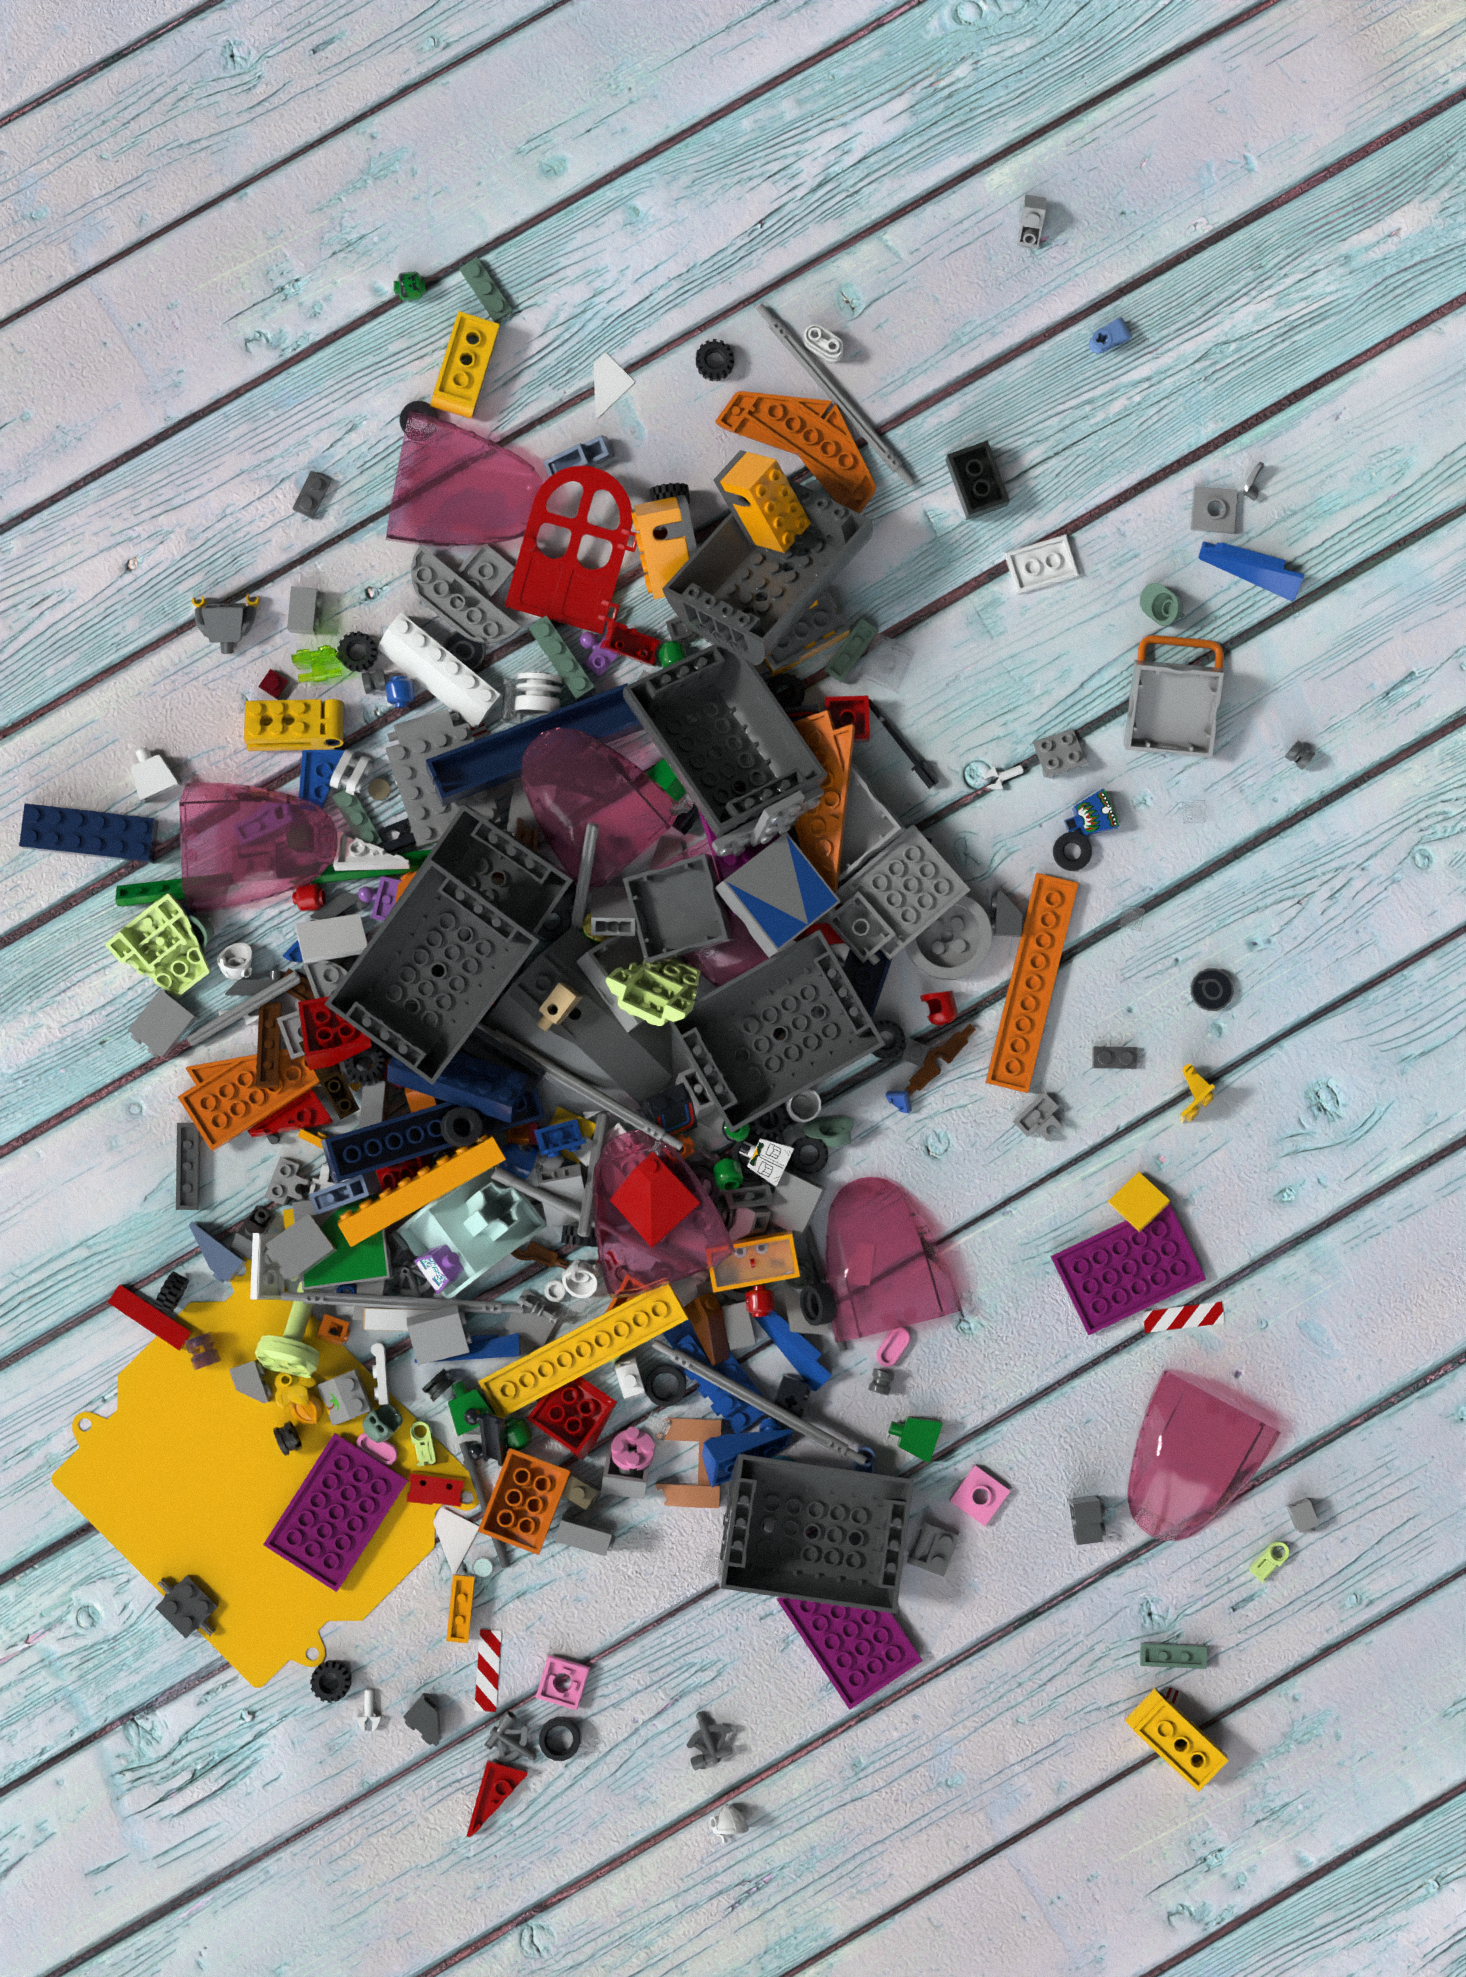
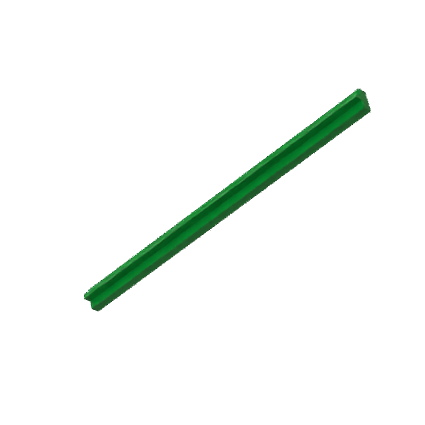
(151, 891)

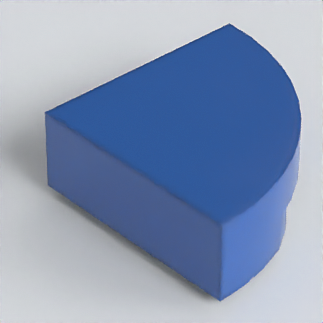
(294, 953)
(900, 1100)

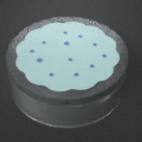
(483, 1567)

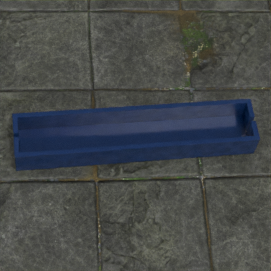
(500, 755)

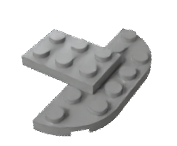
(465, 596)
(774, 820)
(324, 979)

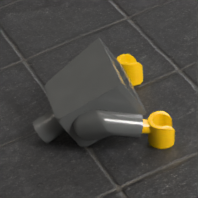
(225, 621)

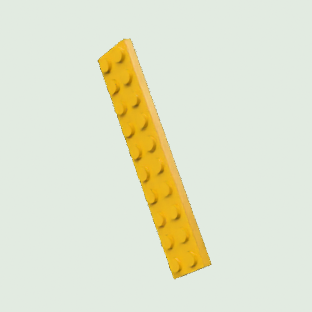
(583, 1349)

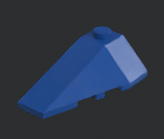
(721, 1452)

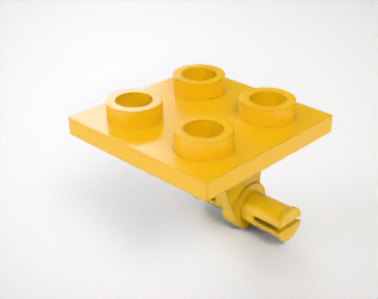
(1201, 1091)

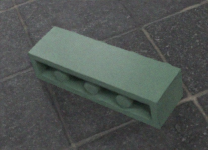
(561, 659)

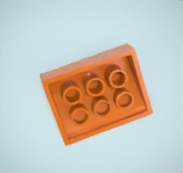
(524, 1501)

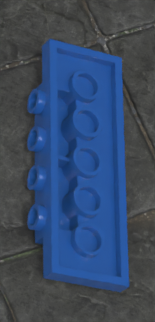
(734, 1410)

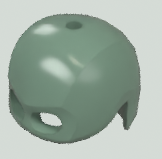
(382, 1423)

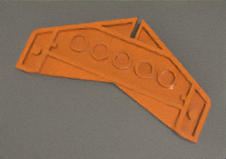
(797, 427)

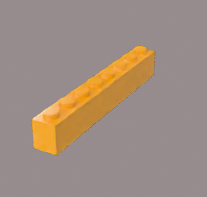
(420, 1190)

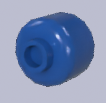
(400, 691)

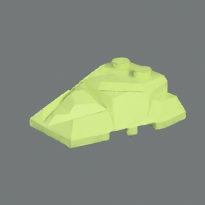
(162, 946)
(656, 990)

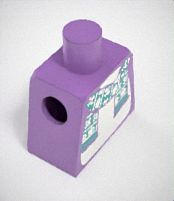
(440, 1267)

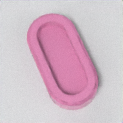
(893, 1346)
(383, 1452)

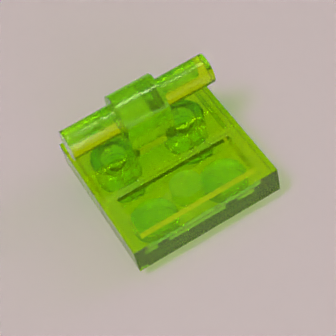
(317, 661)

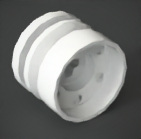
(538, 693)

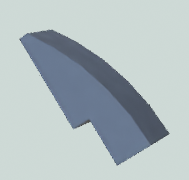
(584, 454)

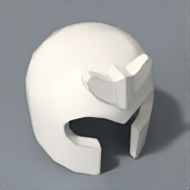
(804, 1106)

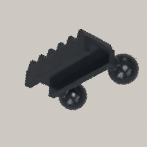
(492, 1436)

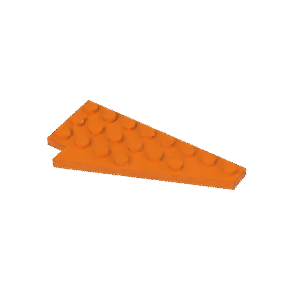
(822, 828)
(230, 1103)

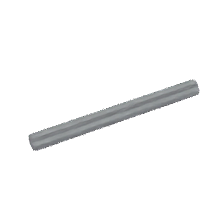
(584, 875)
(244, 1008)
(599, 1142)

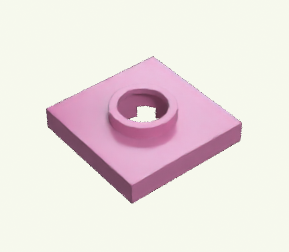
(964, 1495)
(552, 1693)

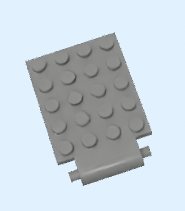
(419, 741)
(895, 897)

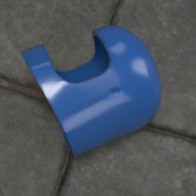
(518, 1161)

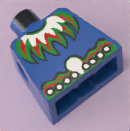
(1093, 815)

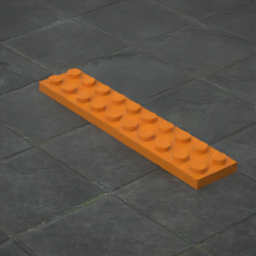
(1031, 983)

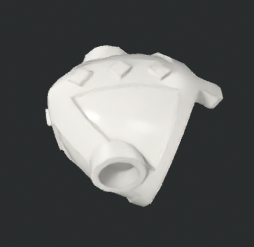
(237, 961)
(580, 1278)
(728, 1821)

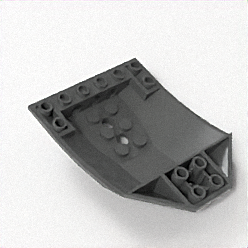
(596, 1044)

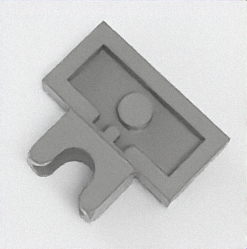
(1038, 1117)
(286, 1182)

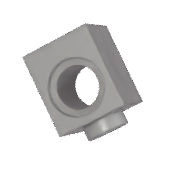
(1303, 1516)

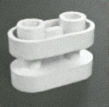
(823, 344)
(355, 782)

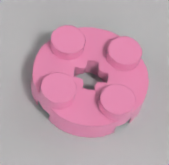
(632, 1438)

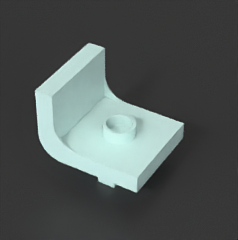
(478, 1222)

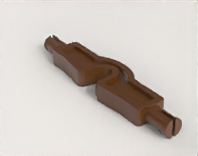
(946, 1052)
(540, 1254)

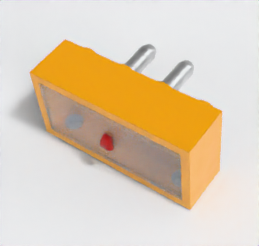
(757, 1262)

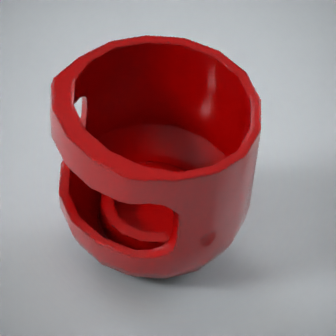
(941, 1007)

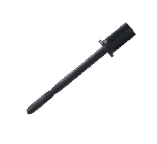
(920, 766)

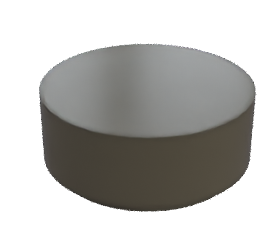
(379, 789)

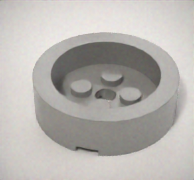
(964, 953)

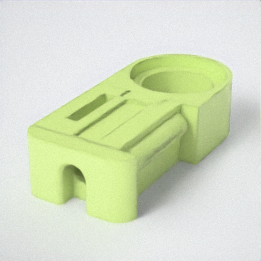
(424, 1445)
(1266, 1562)

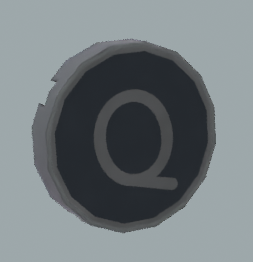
(465, 650)
(1211, 989)

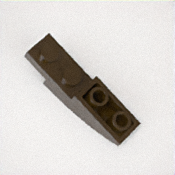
(336, 1089)

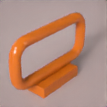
(1180, 641)

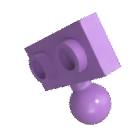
(599, 658)
(383, 899)

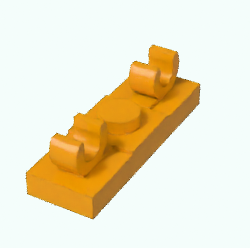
(460, 1608)

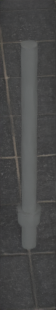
(471, 1464)

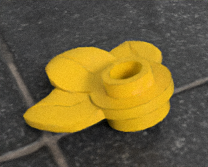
(294, 1391)

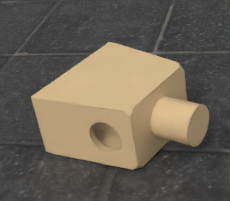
(565, 999)

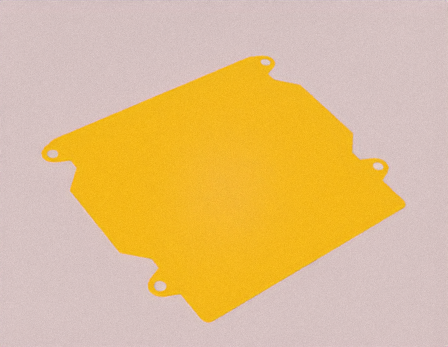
(198, 1482)

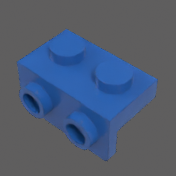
(559, 1137)

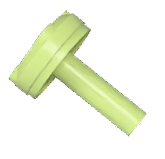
(288, 1352)

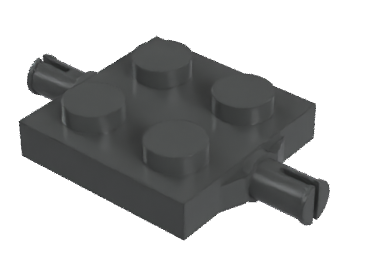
(186, 1606)

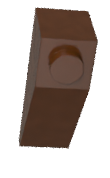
(709, 1326)

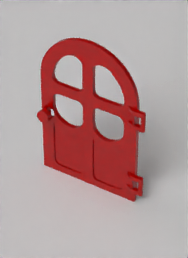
(562, 585)

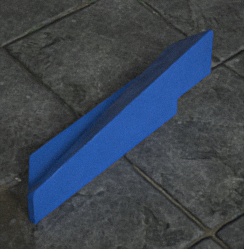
(1253, 567)
(490, 1347)
(796, 1349)

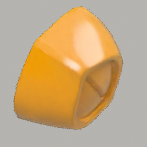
(308, 1413)

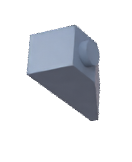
(345, 1192)
(219, 1257)

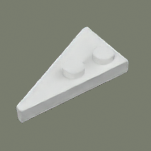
(364, 856)

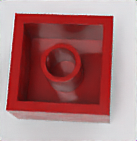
(848, 711)

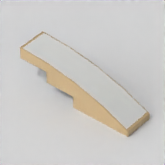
(388, 1318)

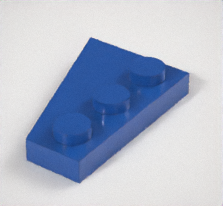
(316, 773)

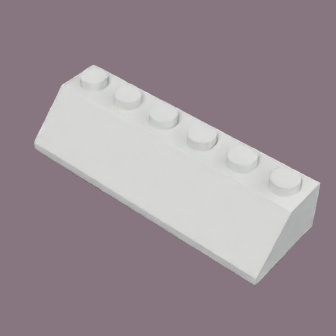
(439, 671)

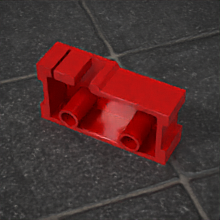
(630, 643)
(435, 1489)

